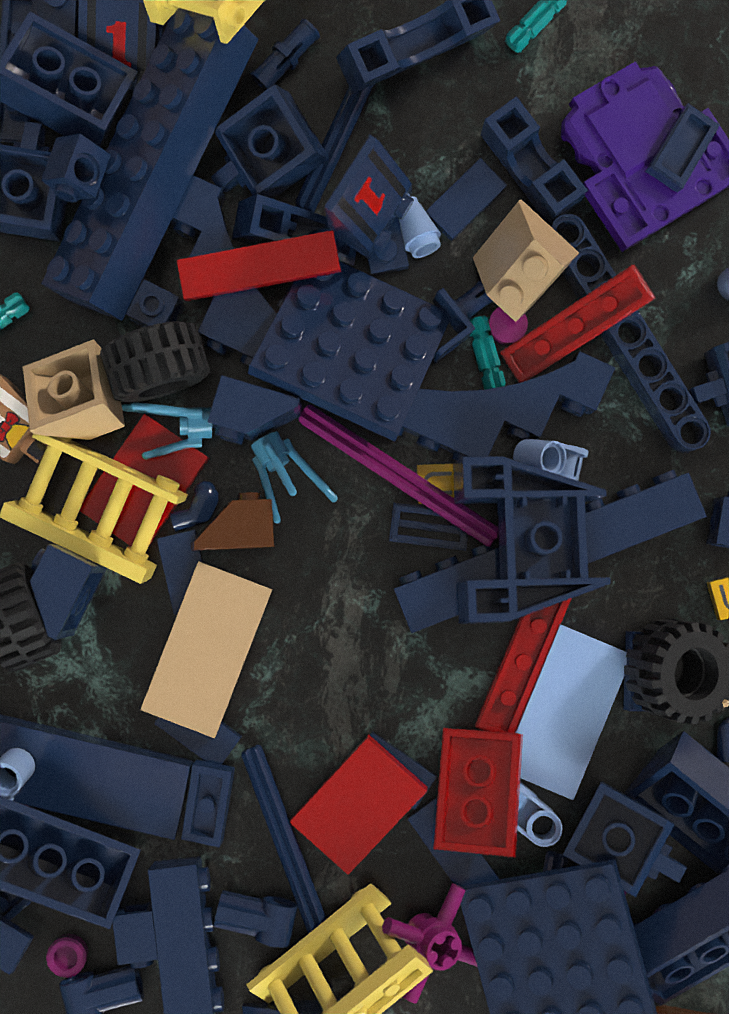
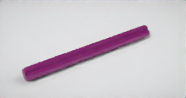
(399, 475)

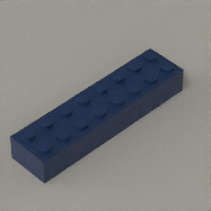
(149, 164)

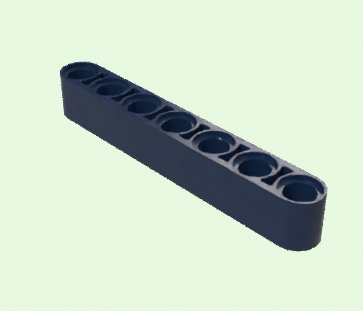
(644, 347)

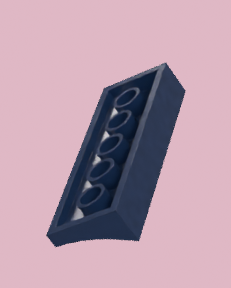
(99, 778)

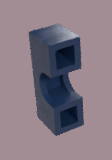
(516, 143)

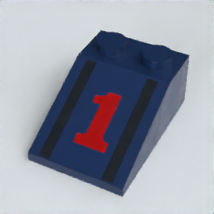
(120, 31)
(369, 200)

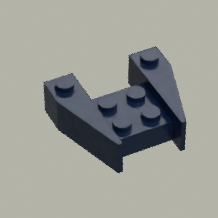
(538, 538)

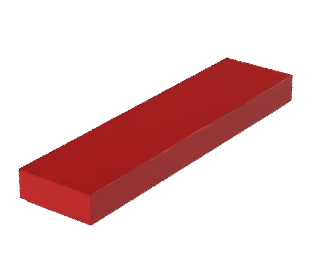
(258, 265)
(578, 324)
(520, 669)

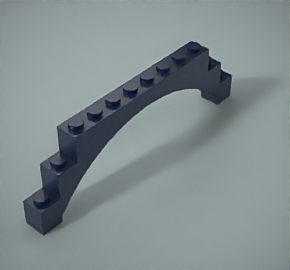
(449, 420)

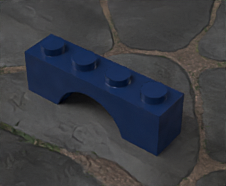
(412, 43)

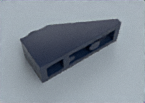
(269, 220)

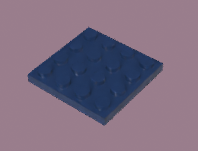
(352, 347)
(557, 943)

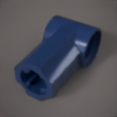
(266, 918)
(101, 992)

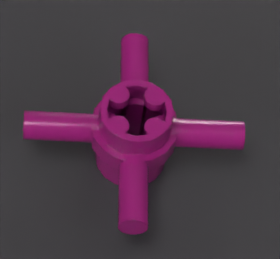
(433, 938)

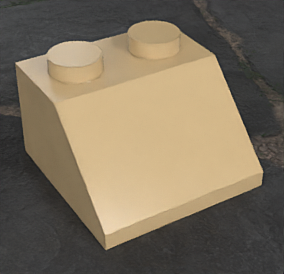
(521, 260)
(71, 395)

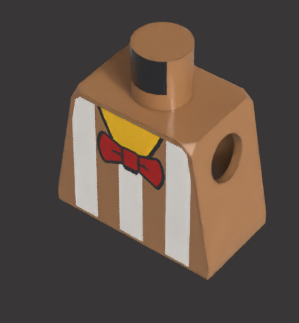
(14, 426)

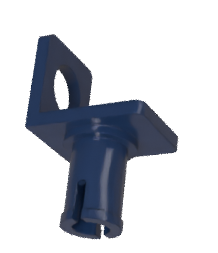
(460, 312)

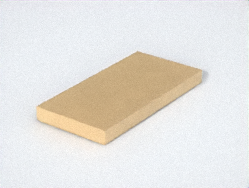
(206, 649)

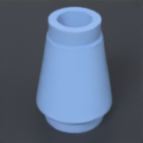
(419, 232)

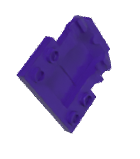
(617, 134)

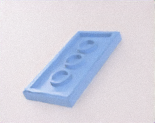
(569, 710)

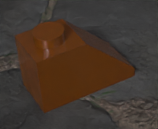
(239, 525)

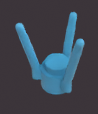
(191, 423)
(272, 453)

